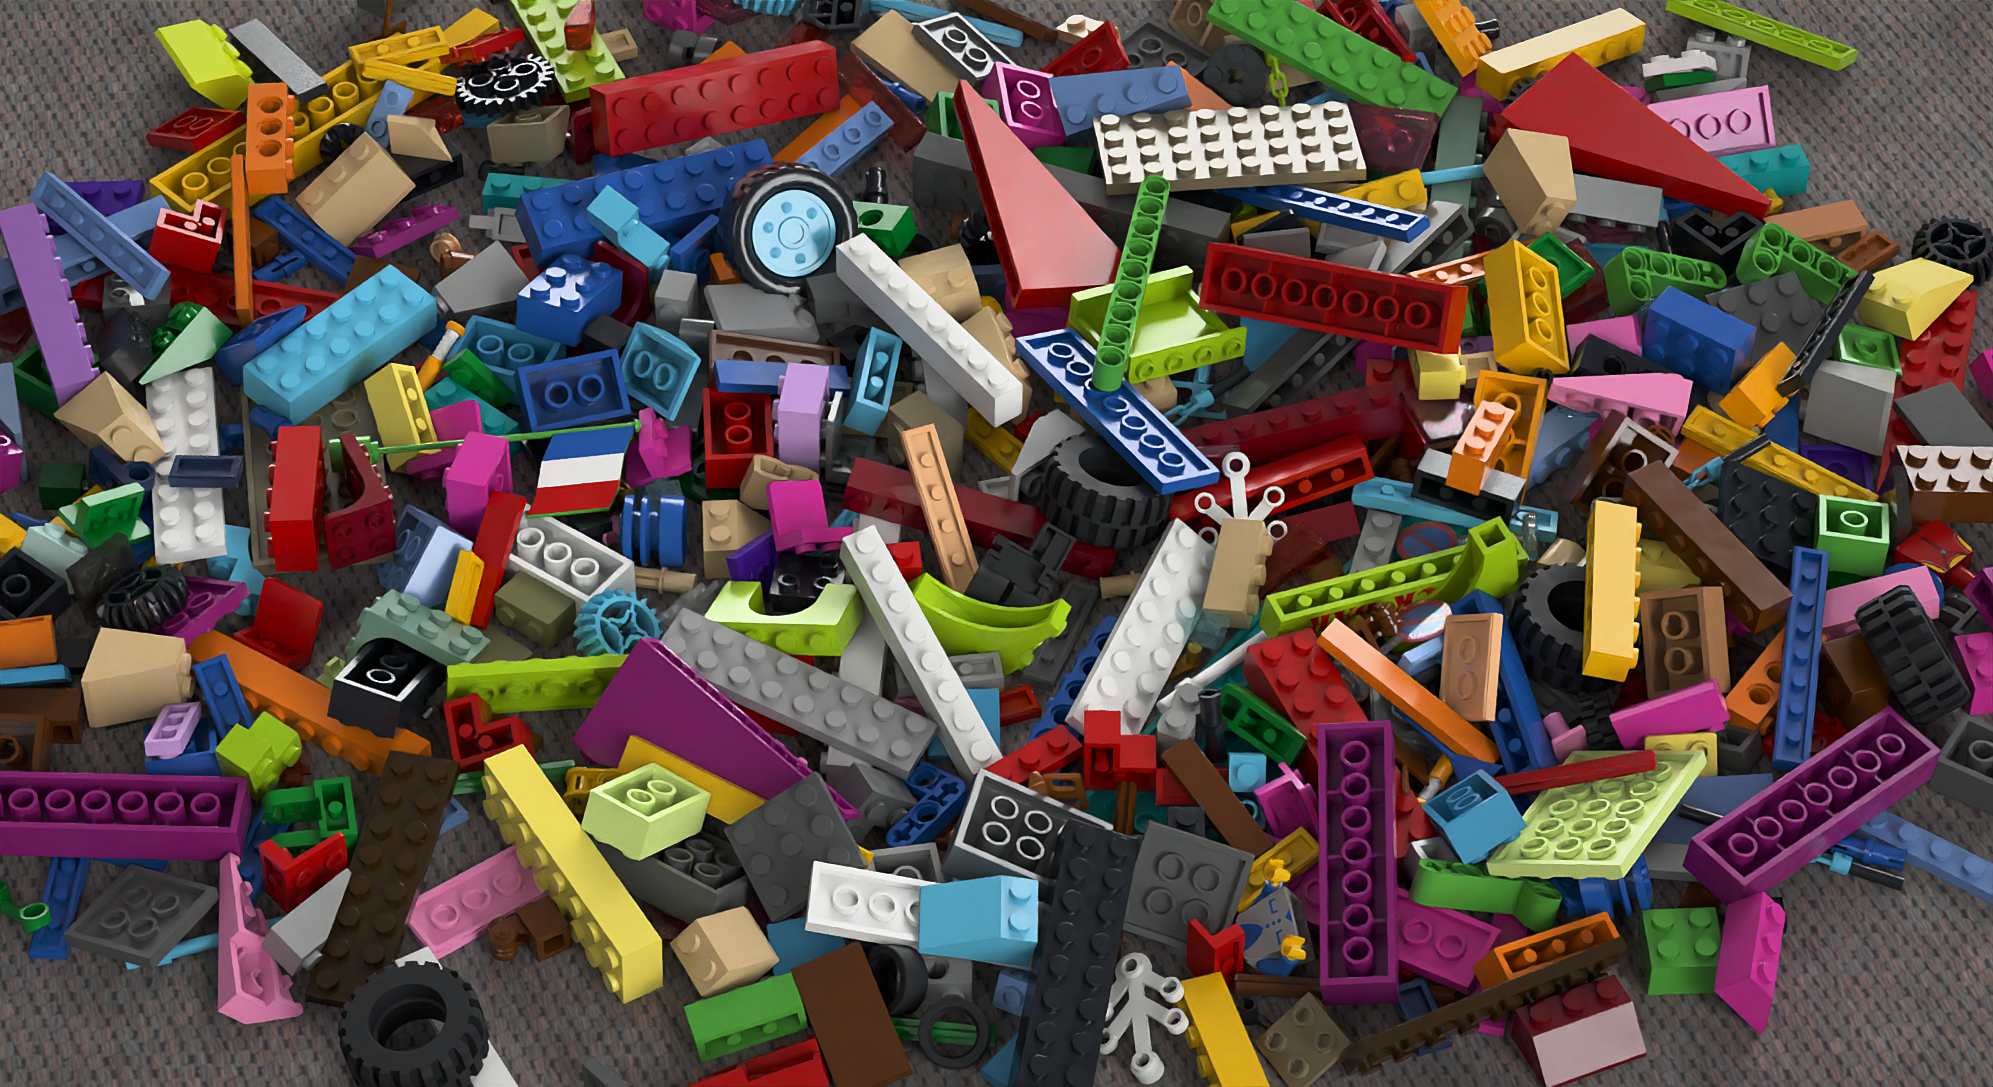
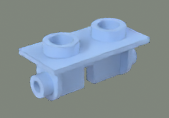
(391, 101)

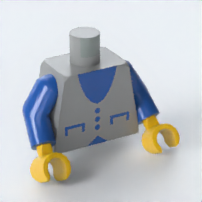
(1276, 926)

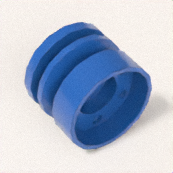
(654, 530)
(1601, 894)

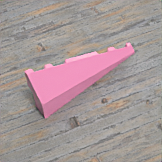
(248, 976)

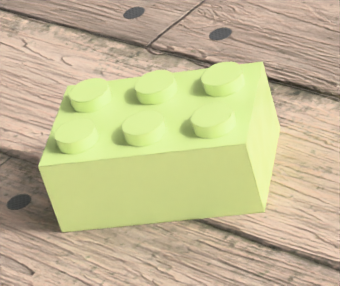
(645, 811)

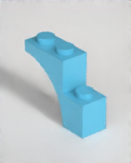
(621, 225)
(238, 567)

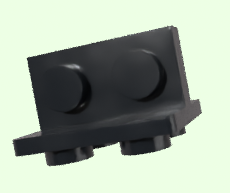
(801, 580)

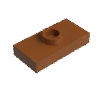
(1869, 252)

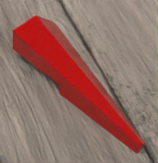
(1369, 21)
(786, 1066)

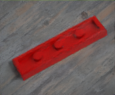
(494, 548)

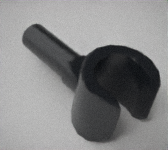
(490, 166)
(1251, 1015)

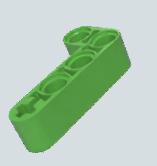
(1780, 251)
(1641, 272)
(1472, 888)

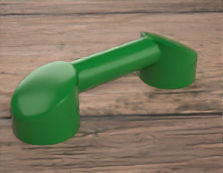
(30, 917)

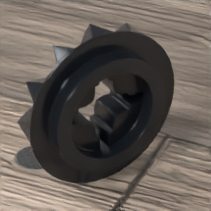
(331, 142)

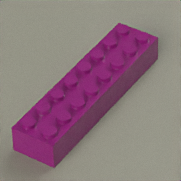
(1811, 808)
(123, 815)
(1358, 863)

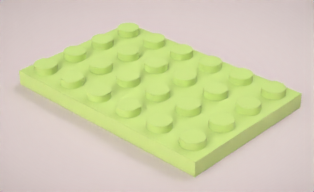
(1597, 824)

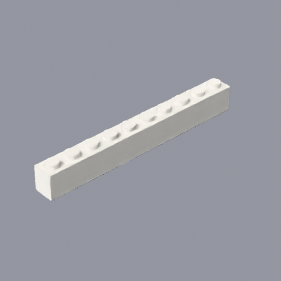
(864, 657)

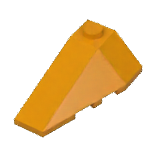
(1528, 400)

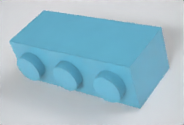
(872, 381)

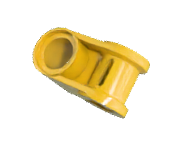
(589, 779)

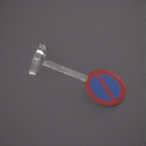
(1435, 536)
(1421, 622)

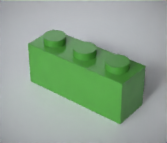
(746, 1017)

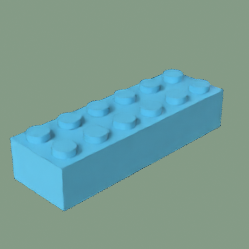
(340, 345)

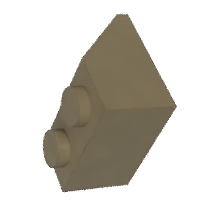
(529, 135)

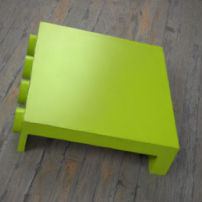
(1170, 329)

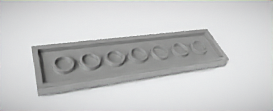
(801, 695)

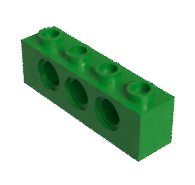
(886, 225)

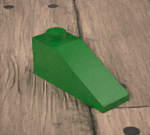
(1261, 724)

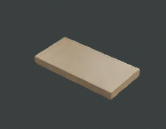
(904, 58)

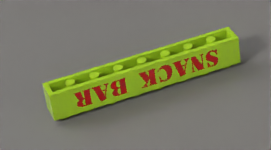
(1359, 592)

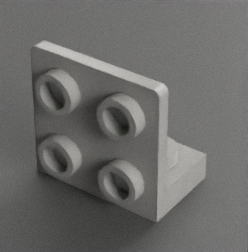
(1729, 52)

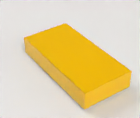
(464, 587)

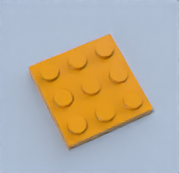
(1455, 32)

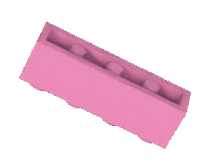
(1844, 601)

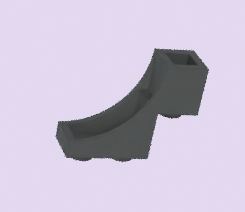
(835, 302)

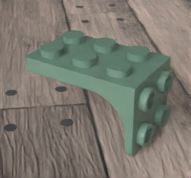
(418, 626)

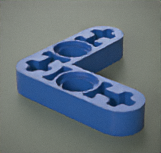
(942, 798)

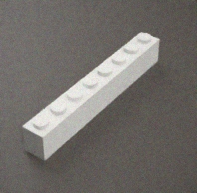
(929, 330)
(919, 653)

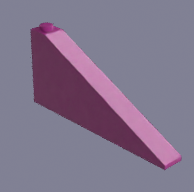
(686, 715)

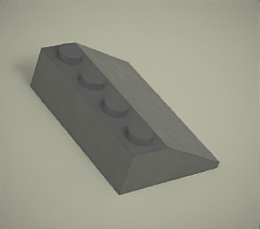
(1008, 832)
(686, 878)

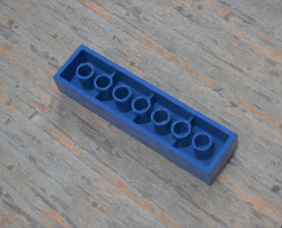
(669, 196)

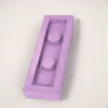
(172, 730)

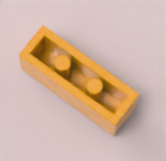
(1756, 394)

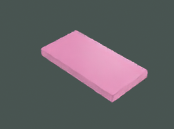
(468, 902)

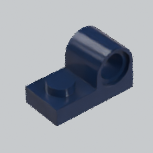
(110, 474)

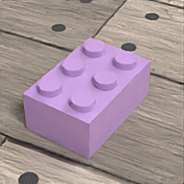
(800, 414)

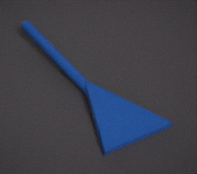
(1462, 765)

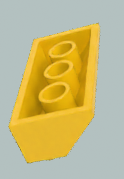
(1525, 311)

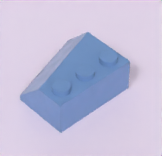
(423, 557)

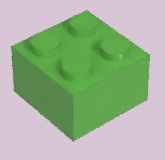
(1853, 534)
(1679, 950)

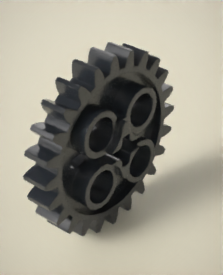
(505, 85)

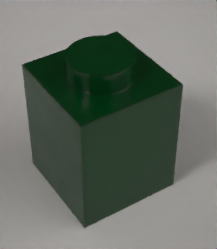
(62, 484)

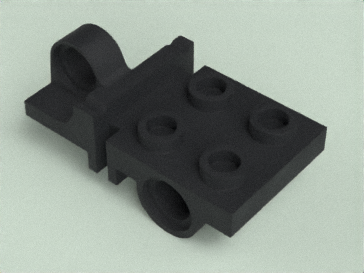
(1017, 575)

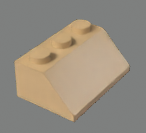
(355, 190)
(994, 335)

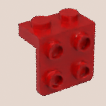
(283, 625)

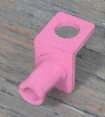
(1563, 738)

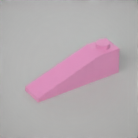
(1641, 397)

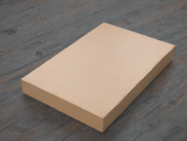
(1471, 665)

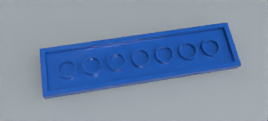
(1119, 416)

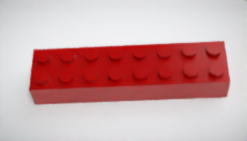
(714, 98)
(1333, 298)
(1309, 691)

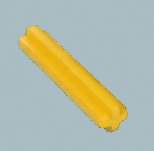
(410, 77)

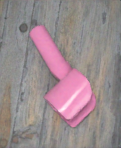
(613, 536)

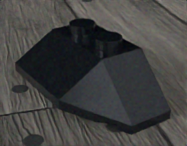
(837, 16)

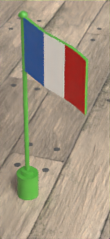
(576, 473)

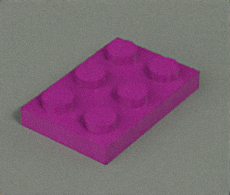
(401, 232)

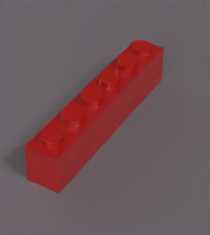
(1300, 476)

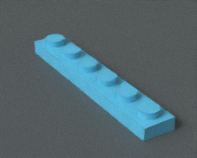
(1395, 497)

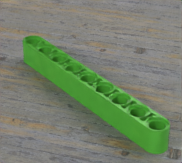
(1130, 283)

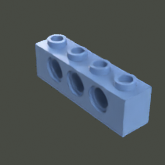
(849, 141)

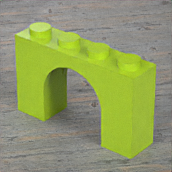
(818, 630)

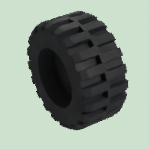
(1100, 495)
(1546, 645)
(1912, 655)
(406, 996)

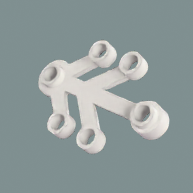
(1239, 500)
(1138, 1010)

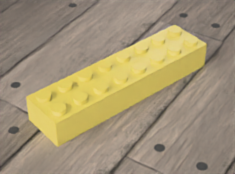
(574, 874)

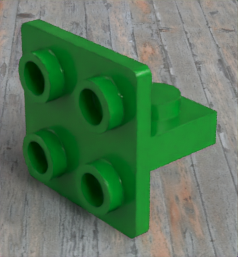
(107, 513)

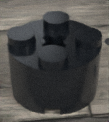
(1231, 57)

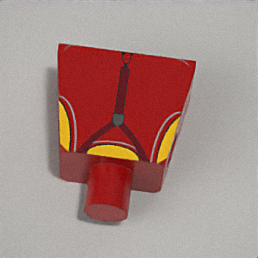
(1941, 552)

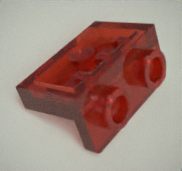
(443, 111)

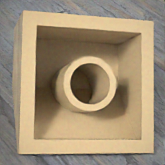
(725, 530)
(724, 952)

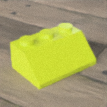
(207, 62)

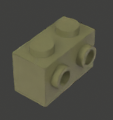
(535, 609)

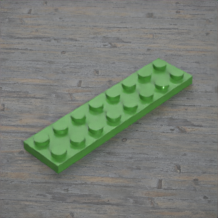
(1332, 54)

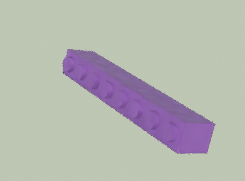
(47, 301)

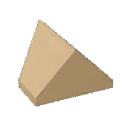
(416, 137)

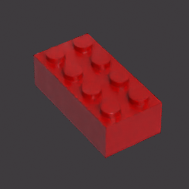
(296, 499)

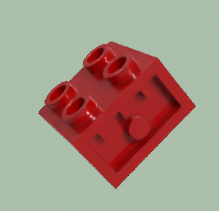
(294, 880)

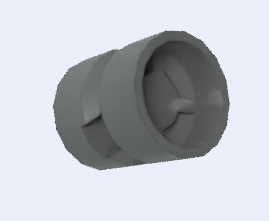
(690, 50)
(1494, 222)

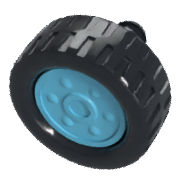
(784, 226)

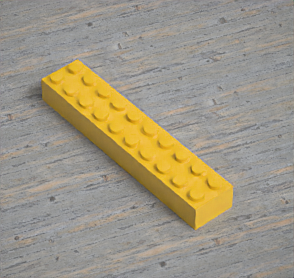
(208, 173)

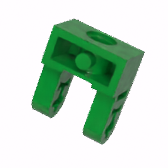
(326, 802)

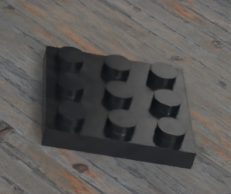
(1766, 514)

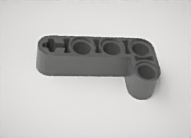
(694, 334)

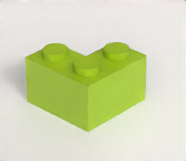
(259, 753)

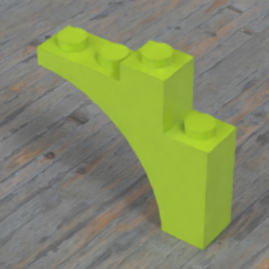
(1485, 565)
(980, 627)

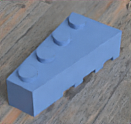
(1116, 93)

